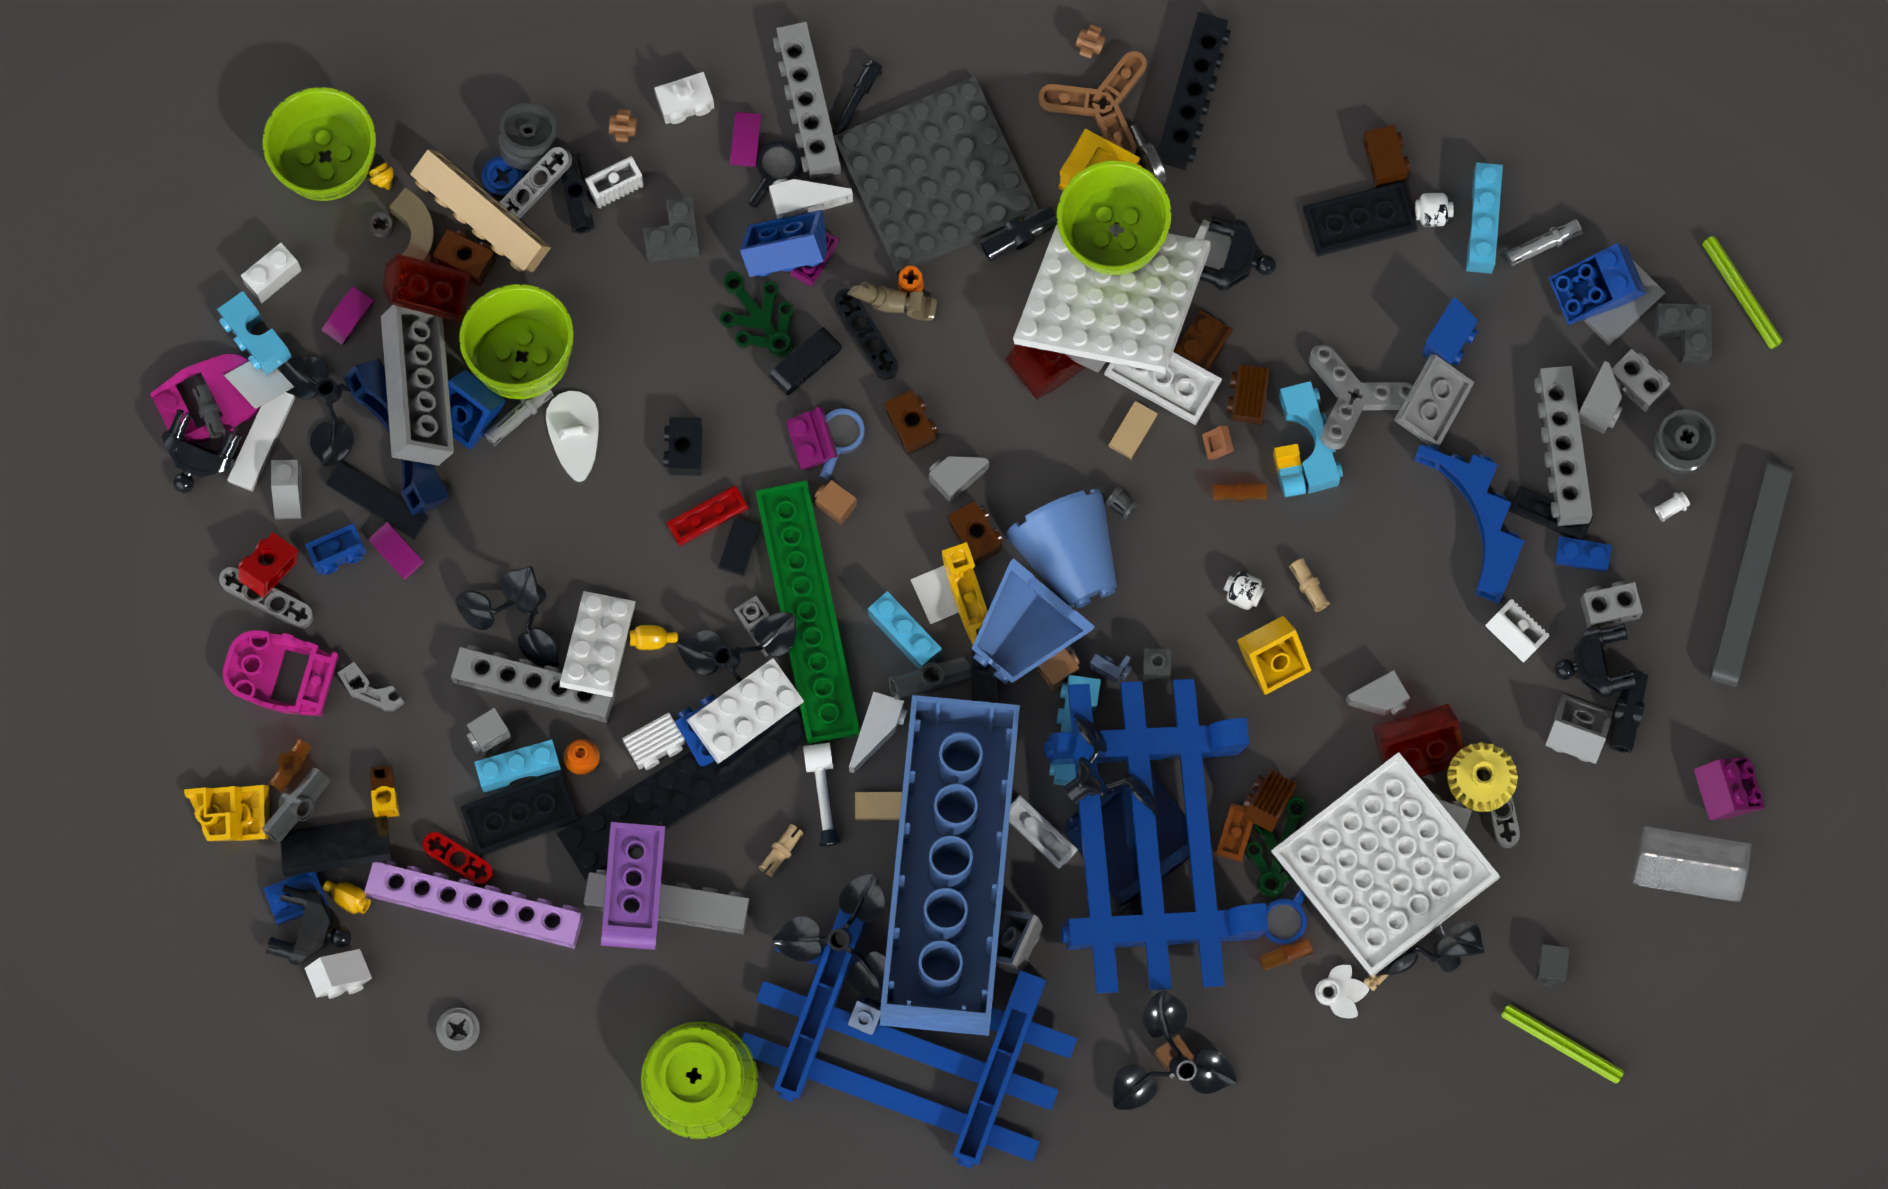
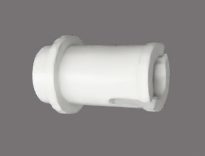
(1672, 506)

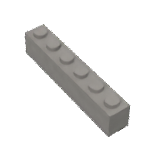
(681, 904)

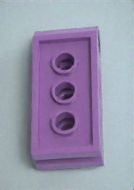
(618, 926)

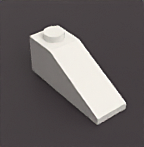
(801, 197)
(878, 726)

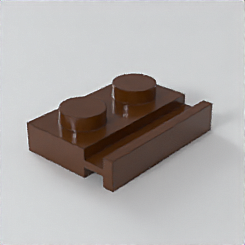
(1203, 340)

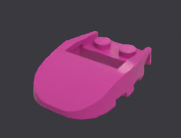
(230, 401)
(255, 664)

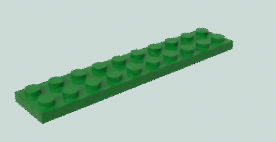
(805, 592)

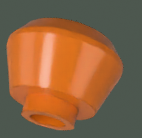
(589, 760)

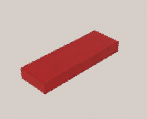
(707, 515)

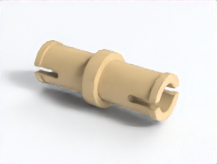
(1309, 585)
(781, 850)

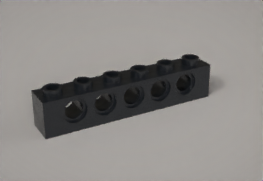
(1205, 29)

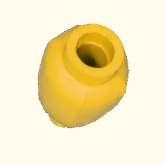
(651, 637)
(348, 896)

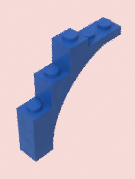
(1490, 510)

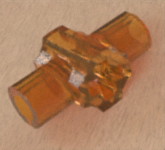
(283, 776)

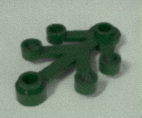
(759, 318)
(1274, 872)

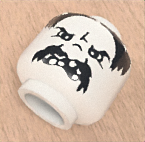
(1433, 209)
(1244, 590)

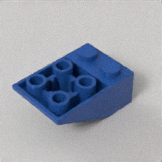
(1597, 284)

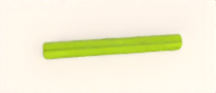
(1742, 292)
(1562, 1043)

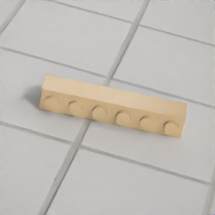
(480, 211)

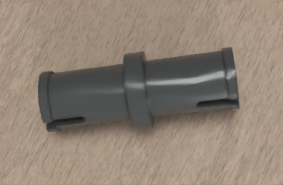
(209, 411)

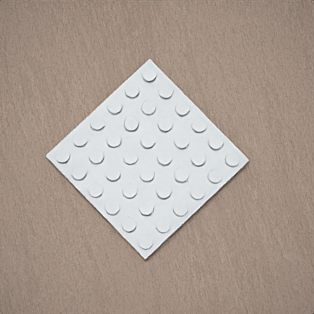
(1113, 317)
(1385, 864)

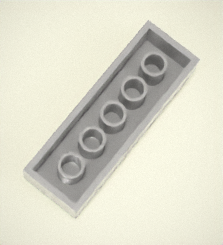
(417, 386)

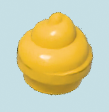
(382, 176)

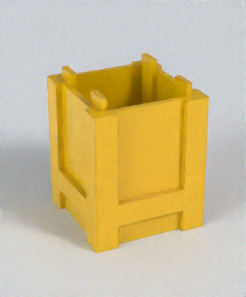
(1089, 151)

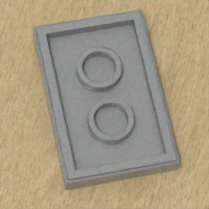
(1614, 323)
(1434, 401)

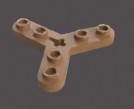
(1113, 89)

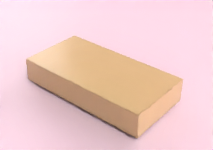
(1133, 430)
(877, 805)

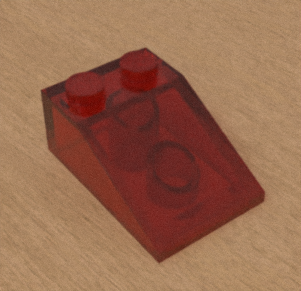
(1042, 369)

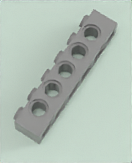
(798, 38)
(1561, 381)
(465, 674)

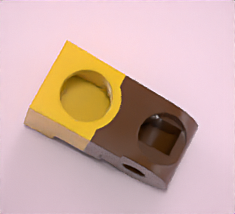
(383, 791)

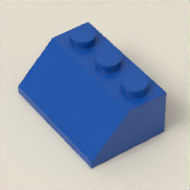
(784, 244)

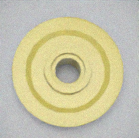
(1480, 794)

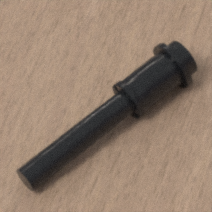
(862, 86)

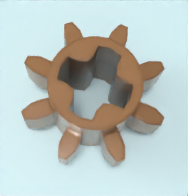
(1090, 41)
(623, 125)

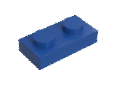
(1583, 554)

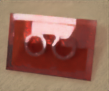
(426, 287)
(1423, 739)

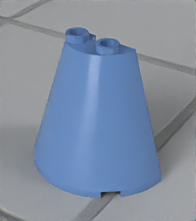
(1069, 547)
(1025, 626)

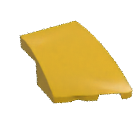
(231, 812)

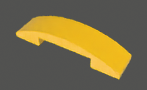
(965, 588)

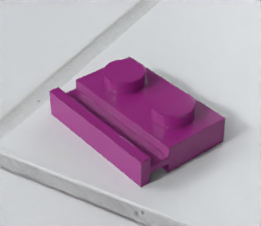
(812, 438)

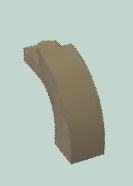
(415, 215)

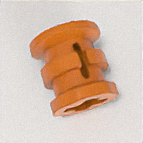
(910, 271)

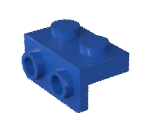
(336, 550)

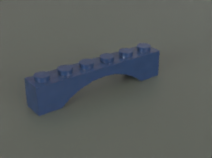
(421, 483)

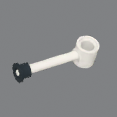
(818, 760)

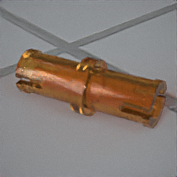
(1239, 491)

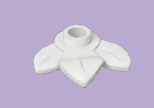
(1345, 991)

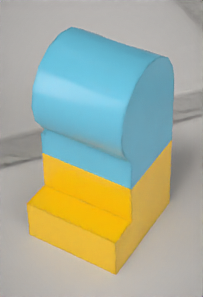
(1289, 470)

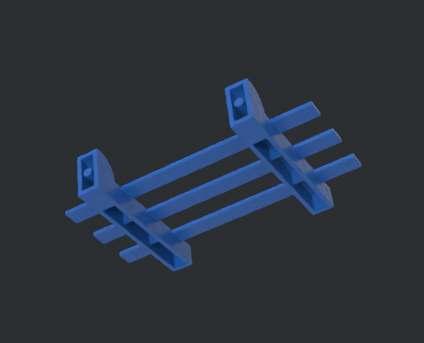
(1154, 927)
(994, 1077)

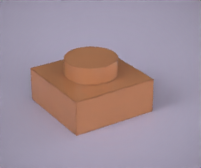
(1217, 442)

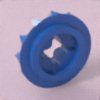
(490, 175)

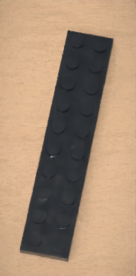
(678, 792)

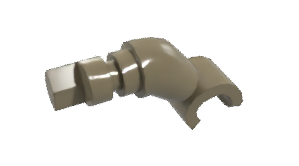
(895, 301)

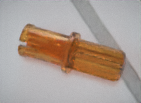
(1286, 954)

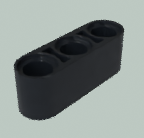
(805, 361)

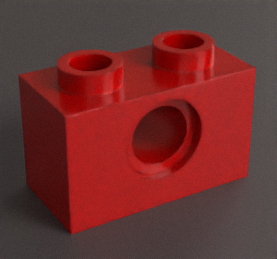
(263, 577)

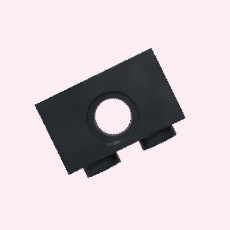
(688, 461)

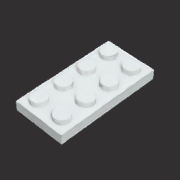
(1181, 390)
(597, 644)
(745, 710)

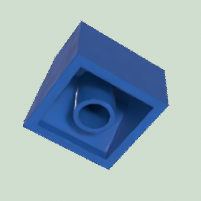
(1452, 333)
(472, 408)

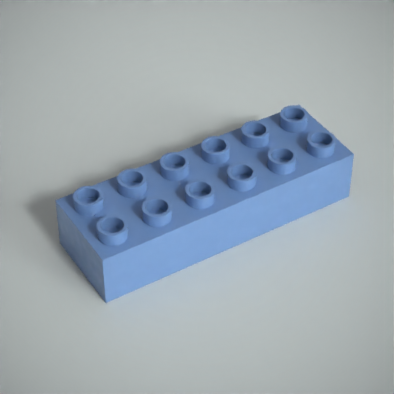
(949, 865)

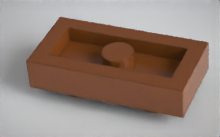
(1234, 834)

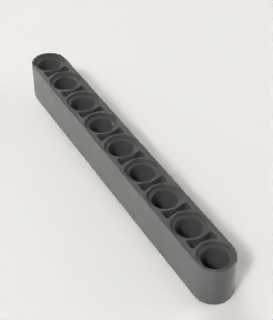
(1751, 574)

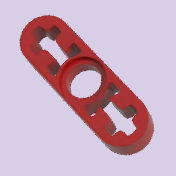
(445, 842)

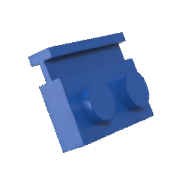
(286, 911)

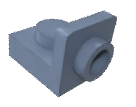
(1106, 668)
(865, 1014)

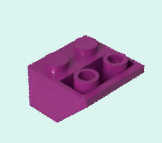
(1729, 788)

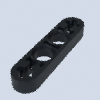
(866, 334)

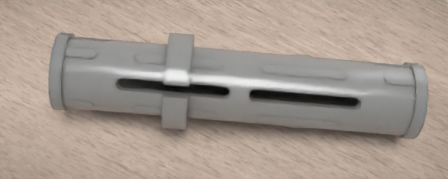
(1548, 240)
(516, 417)

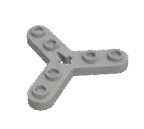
(1343, 385)

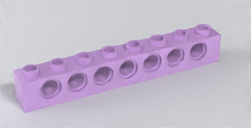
(564, 934)

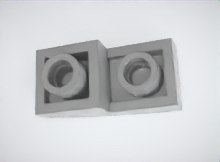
(750, 615)

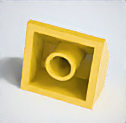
(1274, 655)

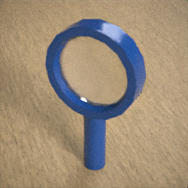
(1286, 920)

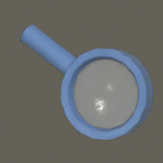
(847, 433)

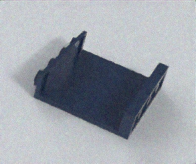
(1120, 838)

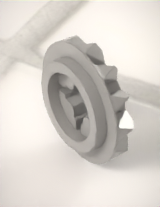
(445, 1031)

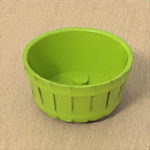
(316, 123)
(1112, 195)
(511, 322)
(711, 1103)

